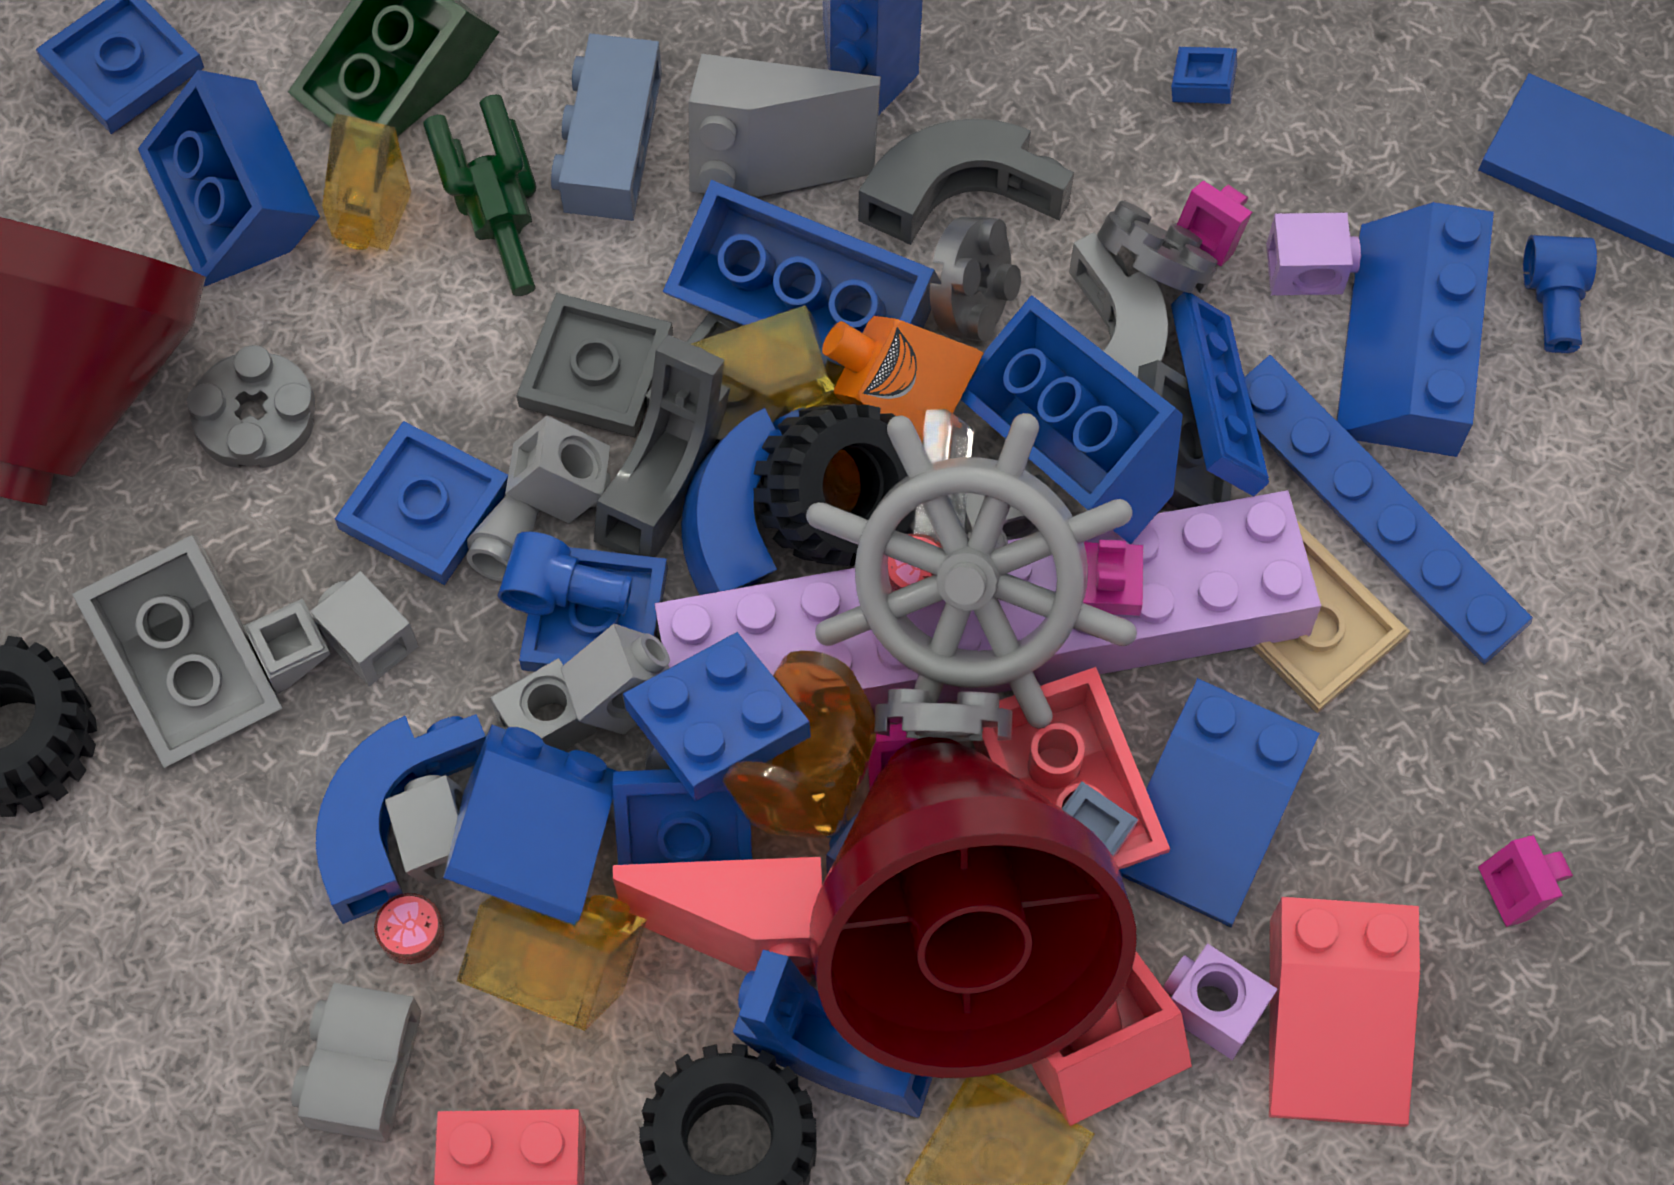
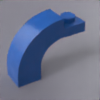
(718, 510)
(354, 814)
(788, 1021)

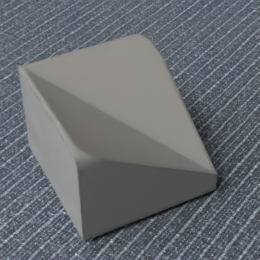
(287, 644)

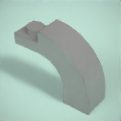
(1128, 305)

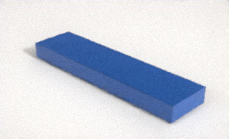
(1219, 394)

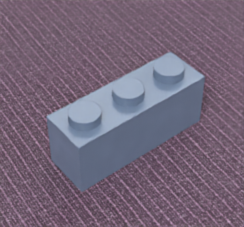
(608, 127)

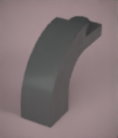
(957, 160)
(676, 436)

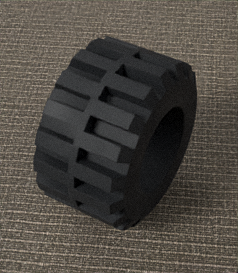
(797, 470)
(57, 734)
(721, 1081)

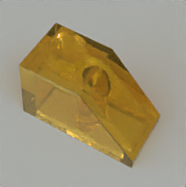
(364, 183)
(775, 359)

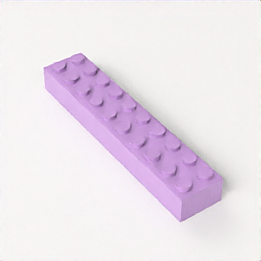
(1210, 586)

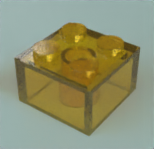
(551, 964)

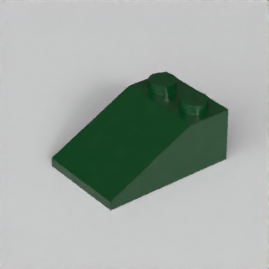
(392, 60)

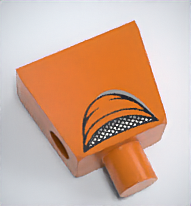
(900, 368)

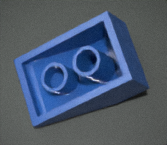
(1220, 799)
(531, 823)

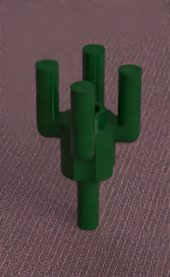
(490, 187)

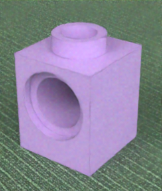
(1311, 253)
(1246, 992)

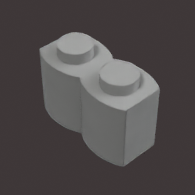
(357, 1062)

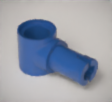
(1561, 274)
(545, 575)

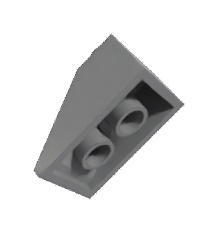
(779, 125)
(178, 650)

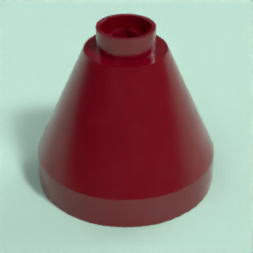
(77, 346)
(967, 920)

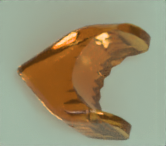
(818, 780)

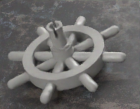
(973, 569)

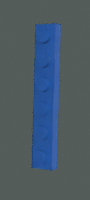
(1383, 513)

